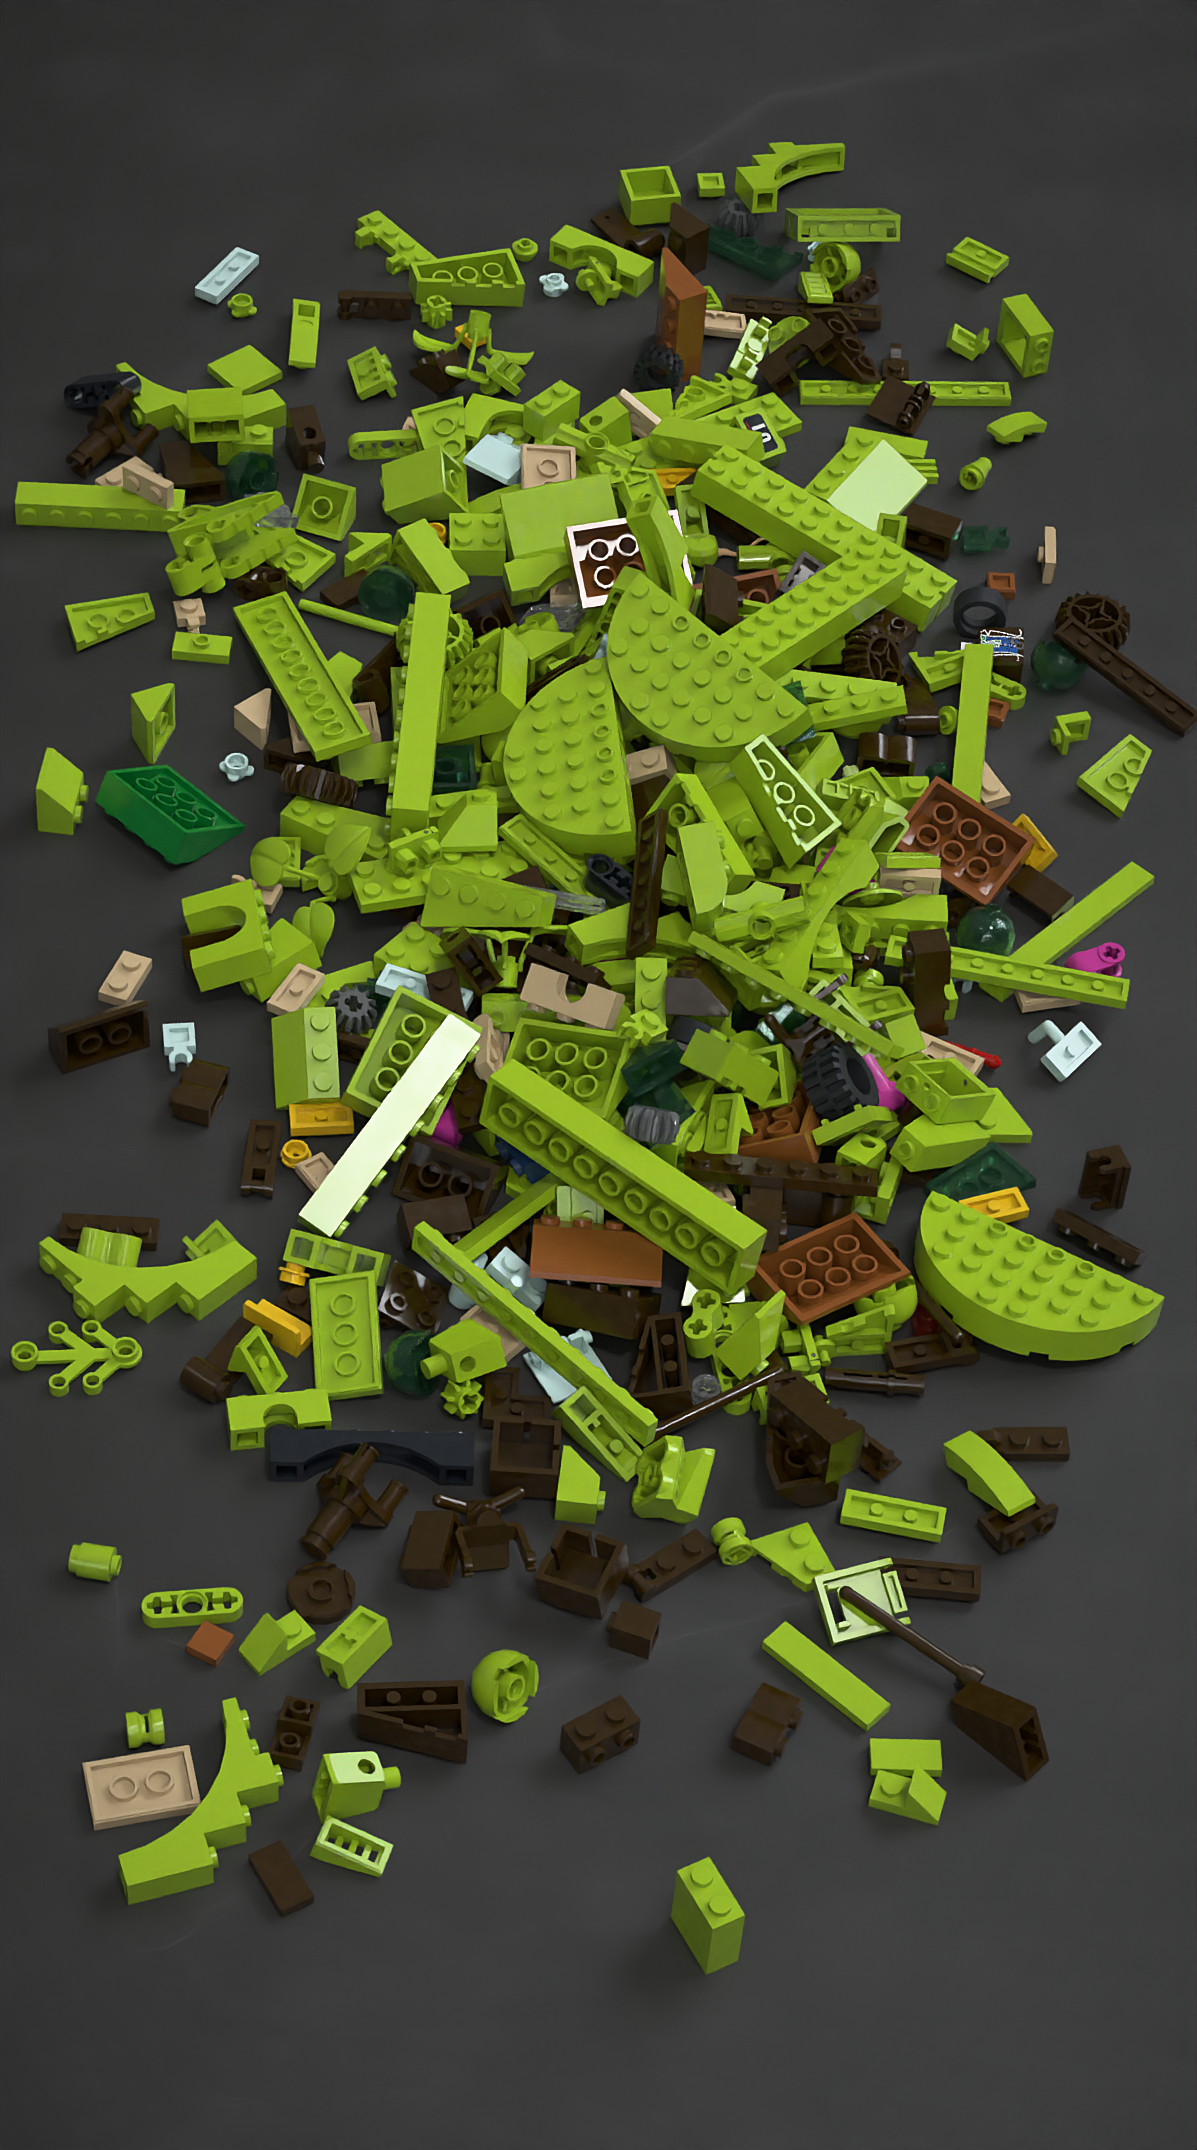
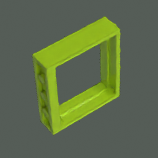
(842, 224)

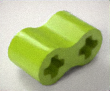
(109, 1247)
(703, 1323)

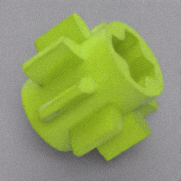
(436, 311)
(462, 1397)

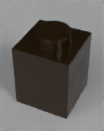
(634, 1629)

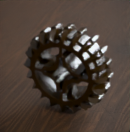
(1098, 614)
(873, 655)
(318, 785)

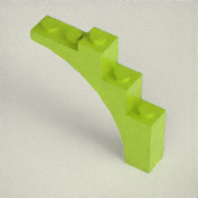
(783, 163)
(169, 407)
(661, 548)
(606, 936)
(149, 1291)
(188, 1852)

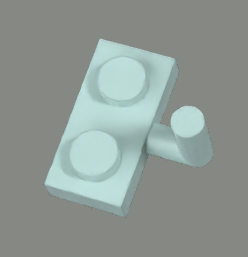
(1068, 1050)
(514, 1276)

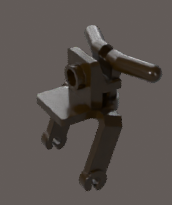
(811, 1036)
(485, 1537)

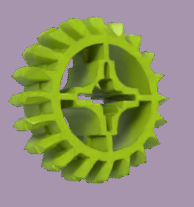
(459, 639)

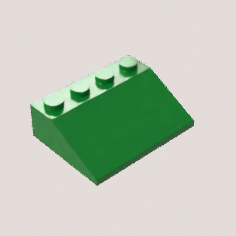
(167, 812)

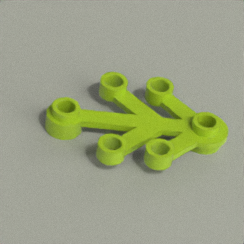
(80, 1356)

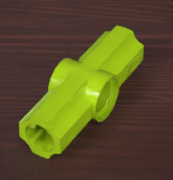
(592, 447)
(762, 557)
(743, 926)

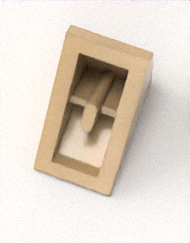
(253, 717)

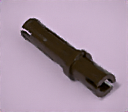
(875, 1381)

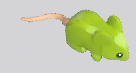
(705, 549)

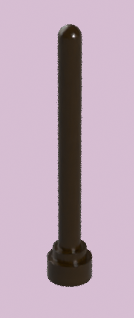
(932, 1307)
(714, 1403)
(963, 1673)

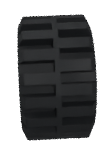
(838, 1081)

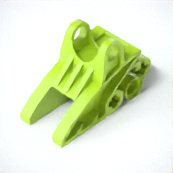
(222, 543)

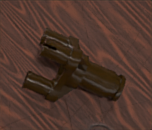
(110, 436)
(349, 1502)

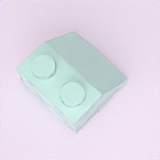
(496, 458)

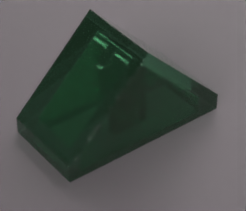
(652, 1066)

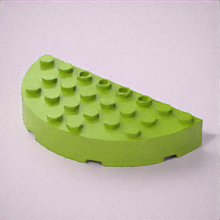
(690, 684)
(571, 764)
(1025, 1290)

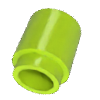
(94, 1561)

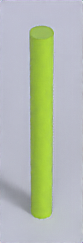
(347, 617)

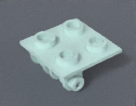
(550, 1380)

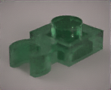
(980, 539)

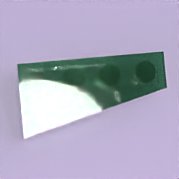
(747, 252)

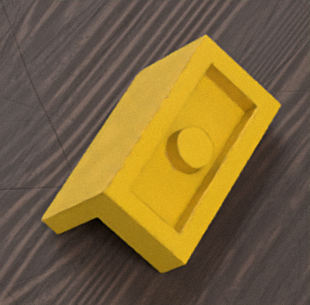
(288, 1331)

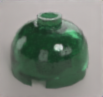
(250, 473)
(386, 593)
(1055, 666)
(986, 930)
(404, 1360)

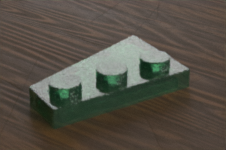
(980, 1174)

